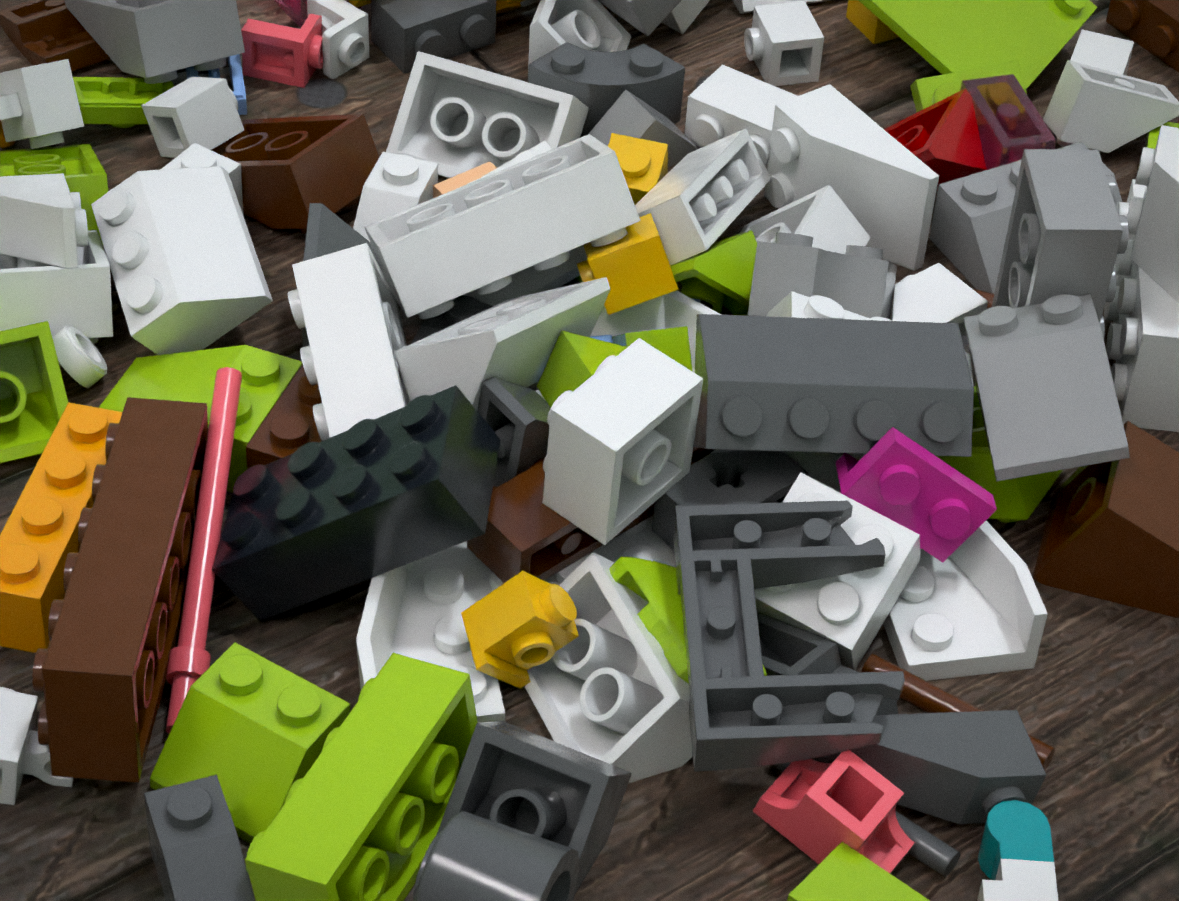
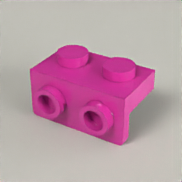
(916, 492)

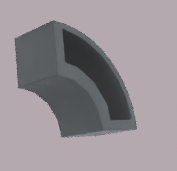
(602, 77)

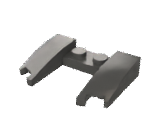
(733, 708)

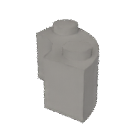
(854, 279)

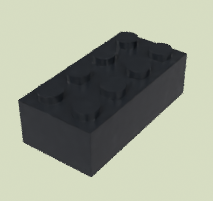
(358, 504)

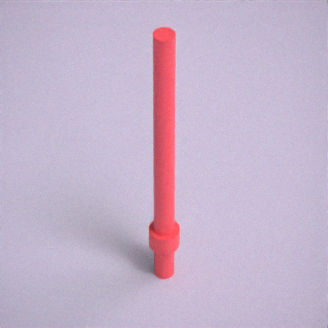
(190, 658)

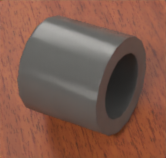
(494, 863)

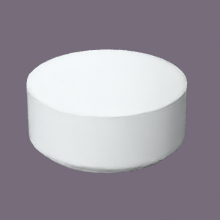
(79, 356)

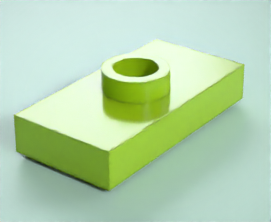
(116, 99)

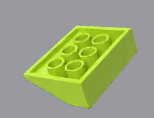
(984, 32)

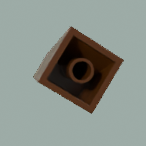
(1118, 529)

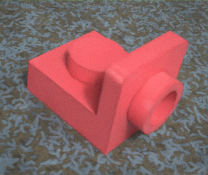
(282, 52)

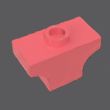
(837, 803)

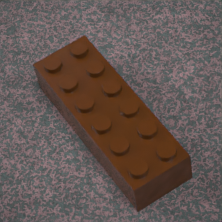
(122, 594)

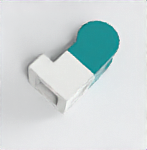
(1017, 855)

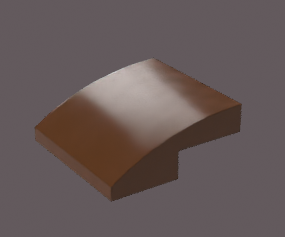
(50, 33)

